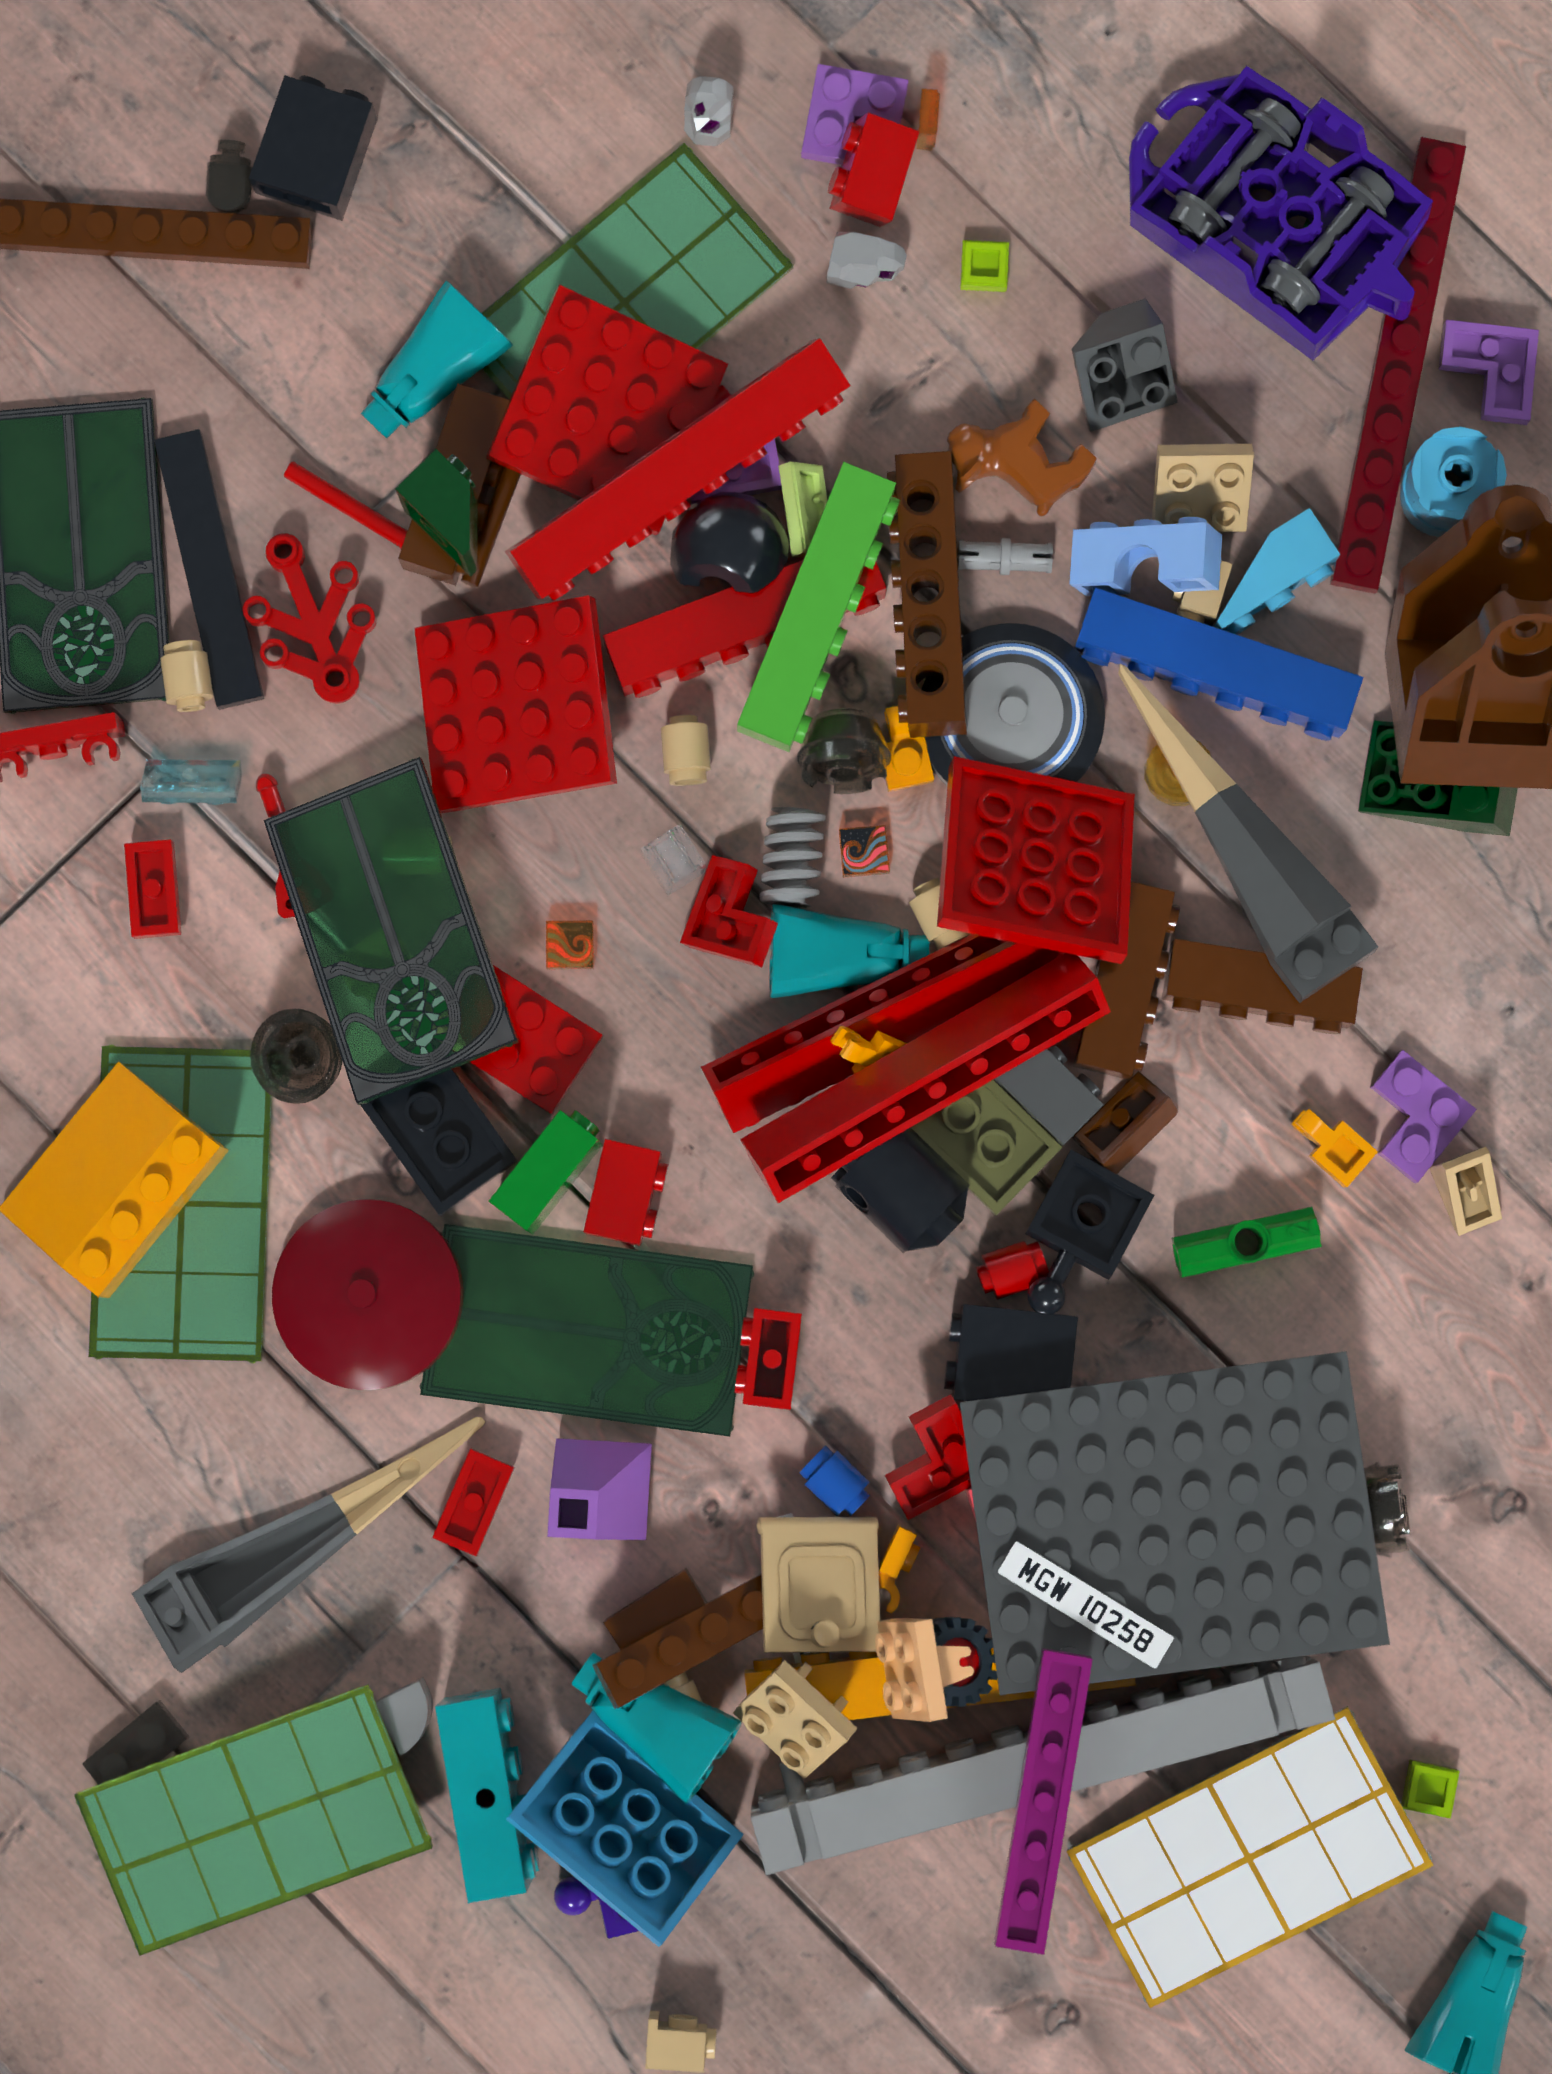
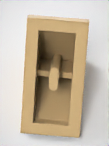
(1468, 1190)

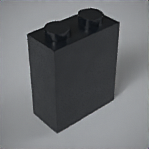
(313, 146)
(1009, 1352)

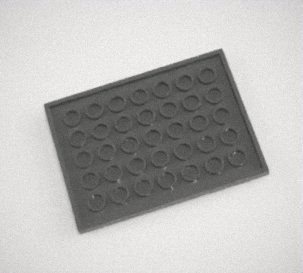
(1192, 1499)

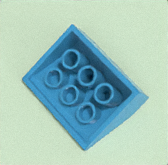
(624, 1830)

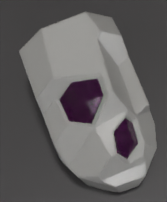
(708, 110)
(863, 260)

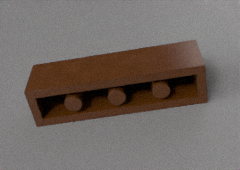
(467, 435)
(1246, 983)
(1114, 1041)

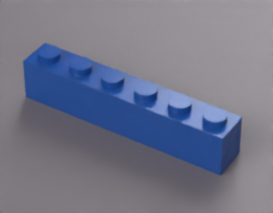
(1218, 664)

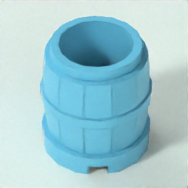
(1431, 499)

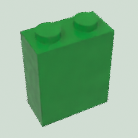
(547, 1170)

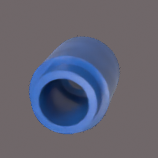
(835, 1481)

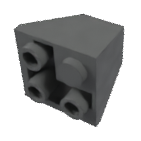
(1124, 366)

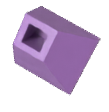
(599, 1490)

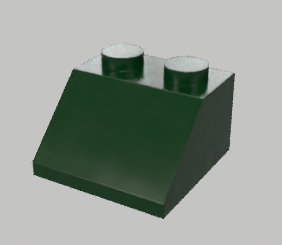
(444, 506)

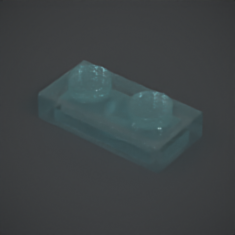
(191, 781)

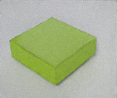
(984, 265)
(1430, 1788)

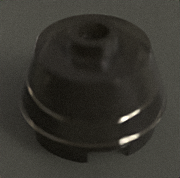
(844, 751)
(295, 1056)
(1387, 1509)

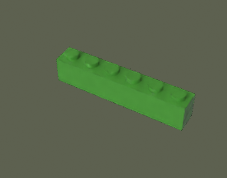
(817, 607)

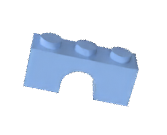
(1109, 554)

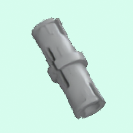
(1005, 556)

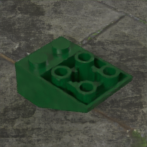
(1444, 806)

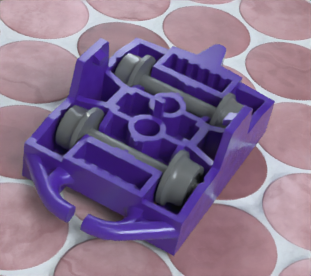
(1217, 230)

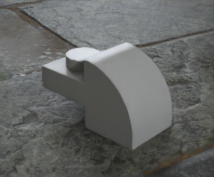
(407, 1714)

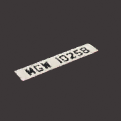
(1085, 1605)

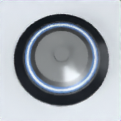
(1026, 704)

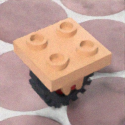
(933, 1665)

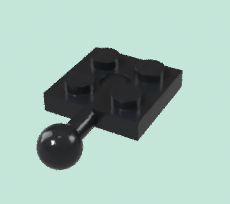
(1060, 1228)

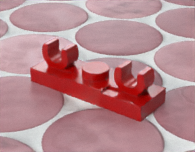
(54, 739)

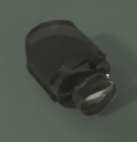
(228, 178)

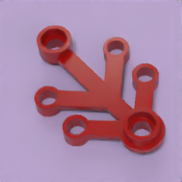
(315, 625)

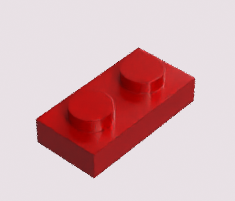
(152, 889)
(473, 1502)

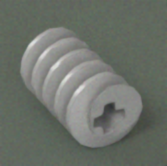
(791, 856)

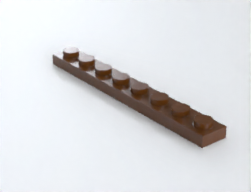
(155, 233)

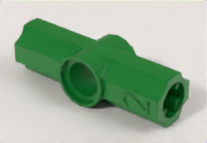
(1276, 1237)

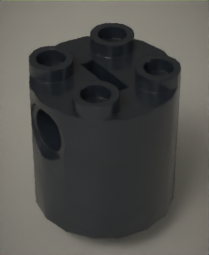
(905, 1191)

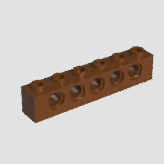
(941, 711)

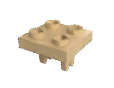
(1204, 483)
(795, 1719)

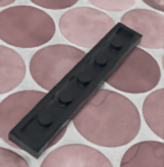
(209, 569)

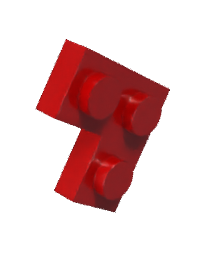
(718, 918)
(944, 1466)

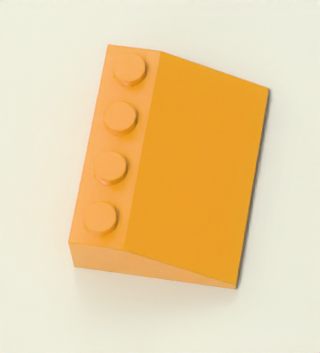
(112, 1181)

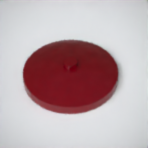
(367, 1294)

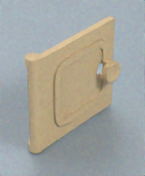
(819, 1574)

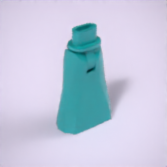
(441, 352)
(832, 951)
(666, 1730)
(1473, 2010)

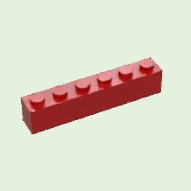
(710, 631)

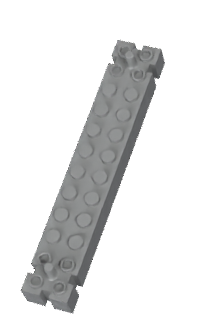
(985, 1777)

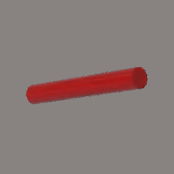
(345, 503)

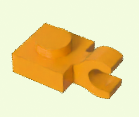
(909, 756)
(862, 1051)
(1338, 1150)
(898, 1556)

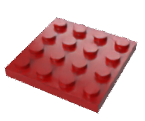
(599, 396)
(515, 704)
(1036, 860)

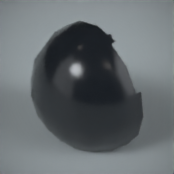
(730, 540)

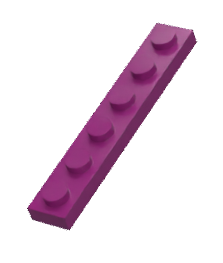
(1043, 1801)

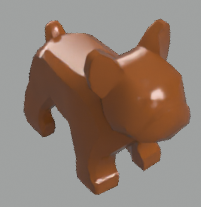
(1018, 458)

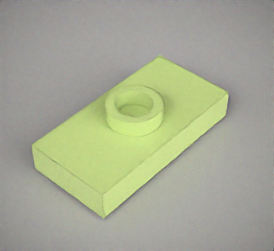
(803, 502)

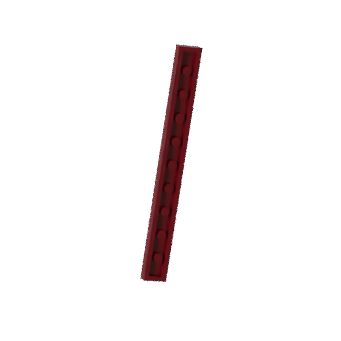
(1397, 379)

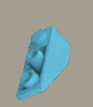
(1288, 558)

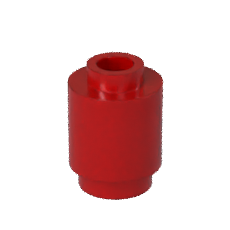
(1011, 1269)

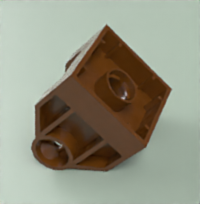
(1476, 649)

